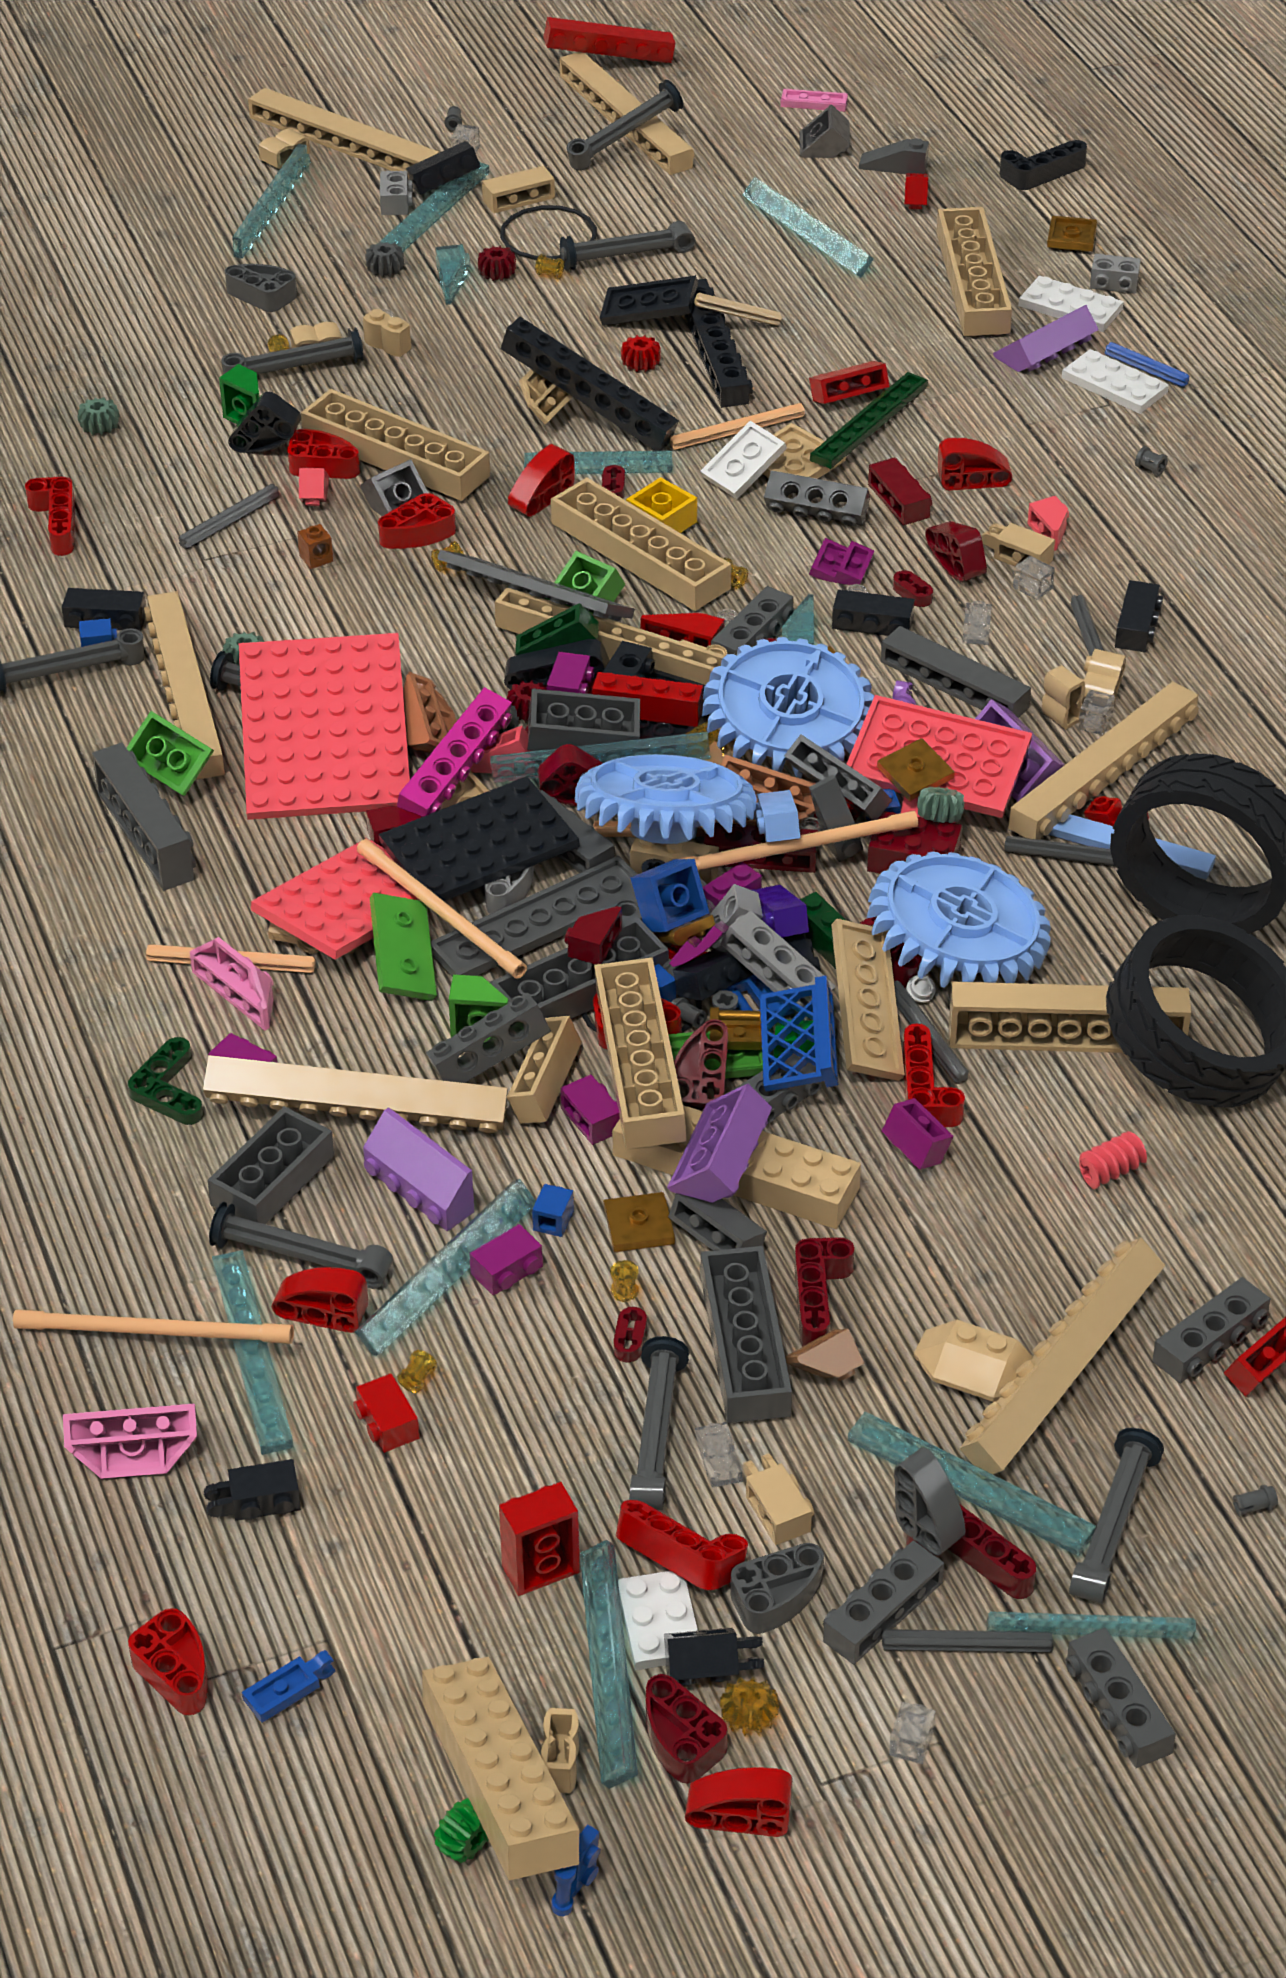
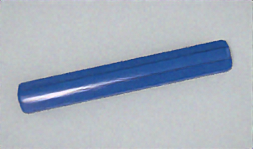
(1147, 364)

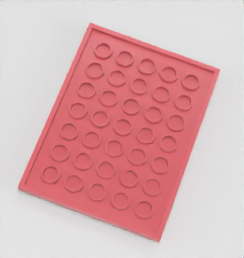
(322, 725)

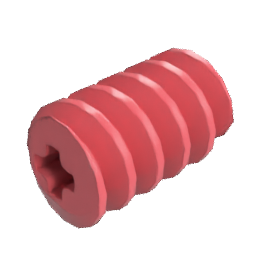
(1112, 1159)

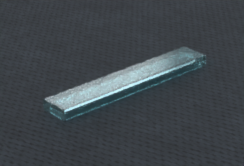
(630, 460)
(1085, 1624)

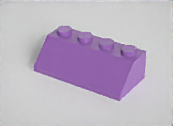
(1048, 341)
(1039, 760)
(721, 1145)
(419, 1170)

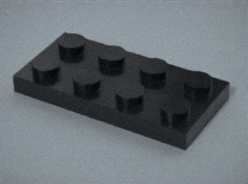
(649, 300)

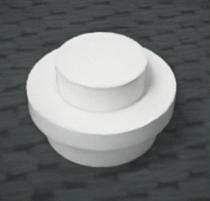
(921, 989)

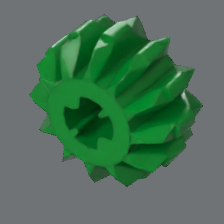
(460, 1832)

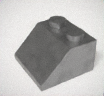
(825, 135)
(393, 488)

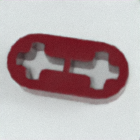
(617, 483)
(911, 586)
(635, 1334)

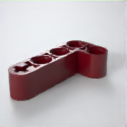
(814, 1264)
(994, 1557)

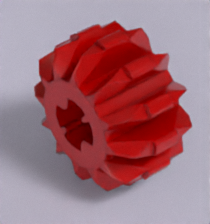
(640, 353)

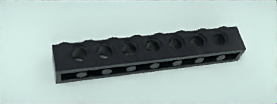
(719, 353)
(589, 384)

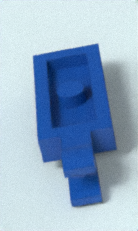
(287, 1685)

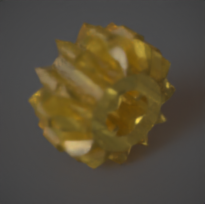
(749, 1705)

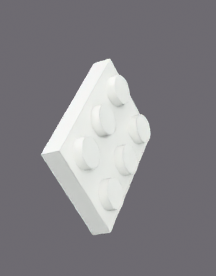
(743, 459)
(654, 1607)

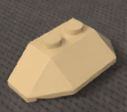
(542, 396)
(970, 1358)

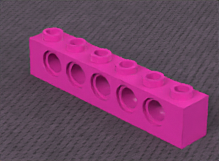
(456, 754)

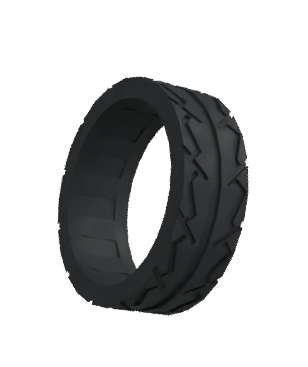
(1224, 788)
(1165, 1051)

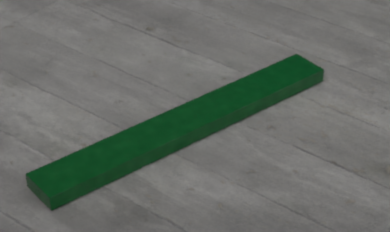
(868, 420)

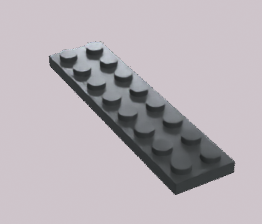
(535, 586)
(536, 917)

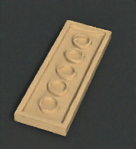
(867, 1001)

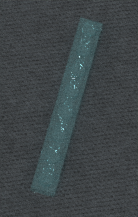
(270, 201)
(434, 208)
(808, 227)
(519, 765)
(444, 1268)
(253, 1355)
(978, 1485)
(608, 1665)

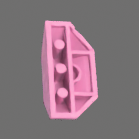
(235, 979)
(130, 1439)

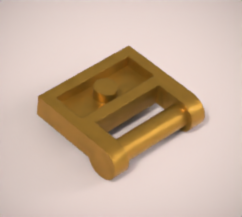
(680, 934)
(742, 1027)

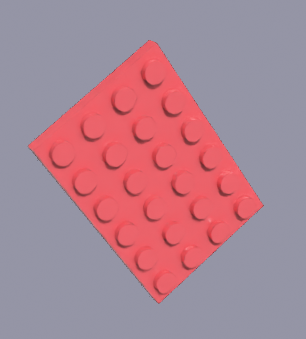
(980, 752)
(330, 902)

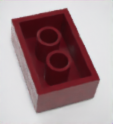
(896, 846)

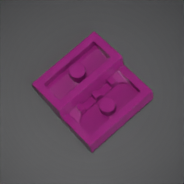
(841, 563)
(695, 947)

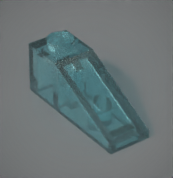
(451, 268)
(801, 622)

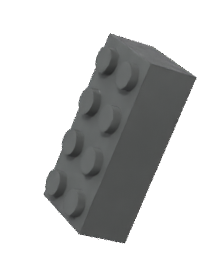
(580, 719)
(272, 1166)

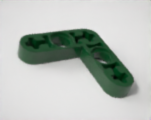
(158, 1083)

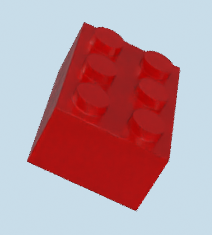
(539, 1538)

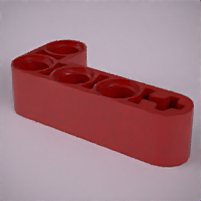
(58, 498)
(942, 1102)
(678, 1548)

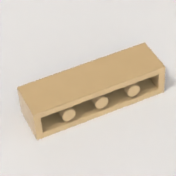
(544, 1071)

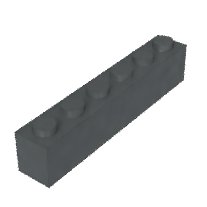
(952, 672)

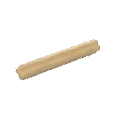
(738, 309)

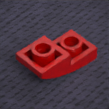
(1104, 810)

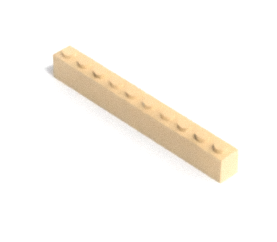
(615, 101)
(336, 131)
(522, 611)
(182, 676)
(1103, 761)
(355, 1093)
(1061, 1356)

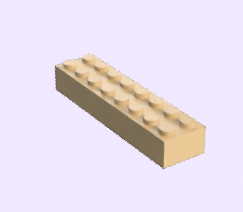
(973, 271)
(390, 440)
(641, 544)
(1044, 1016)
(640, 1054)
(778, 1174)
(500, 1768)

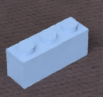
(777, 816)

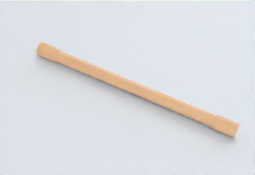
(892, 823)
(504, 958)
(263, 1332)

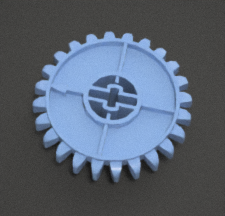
(786, 691)
(665, 796)
(960, 918)

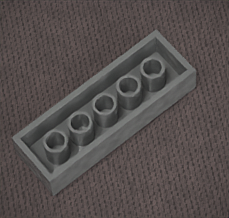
(144, 816)
(567, 984)
(745, 1334)

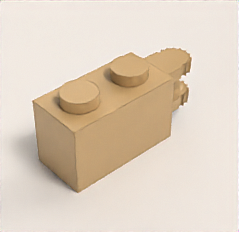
(1016, 543)
(777, 1500)

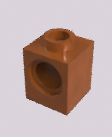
(315, 546)

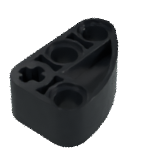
(265, 425)

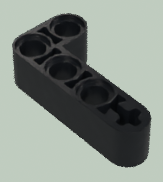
(1042, 167)
(539, 664)

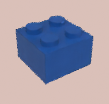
(670, 895)

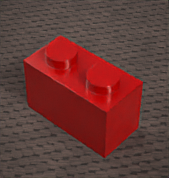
(387, 1413)

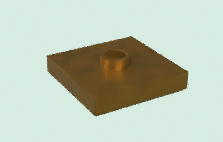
(1072, 233)
(915, 768)
(639, 1222)

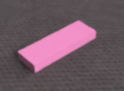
(813, 99)

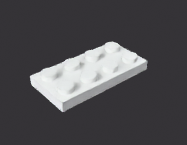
(1061, 298)
(1115, 381)

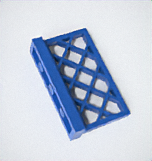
(822, 1027)

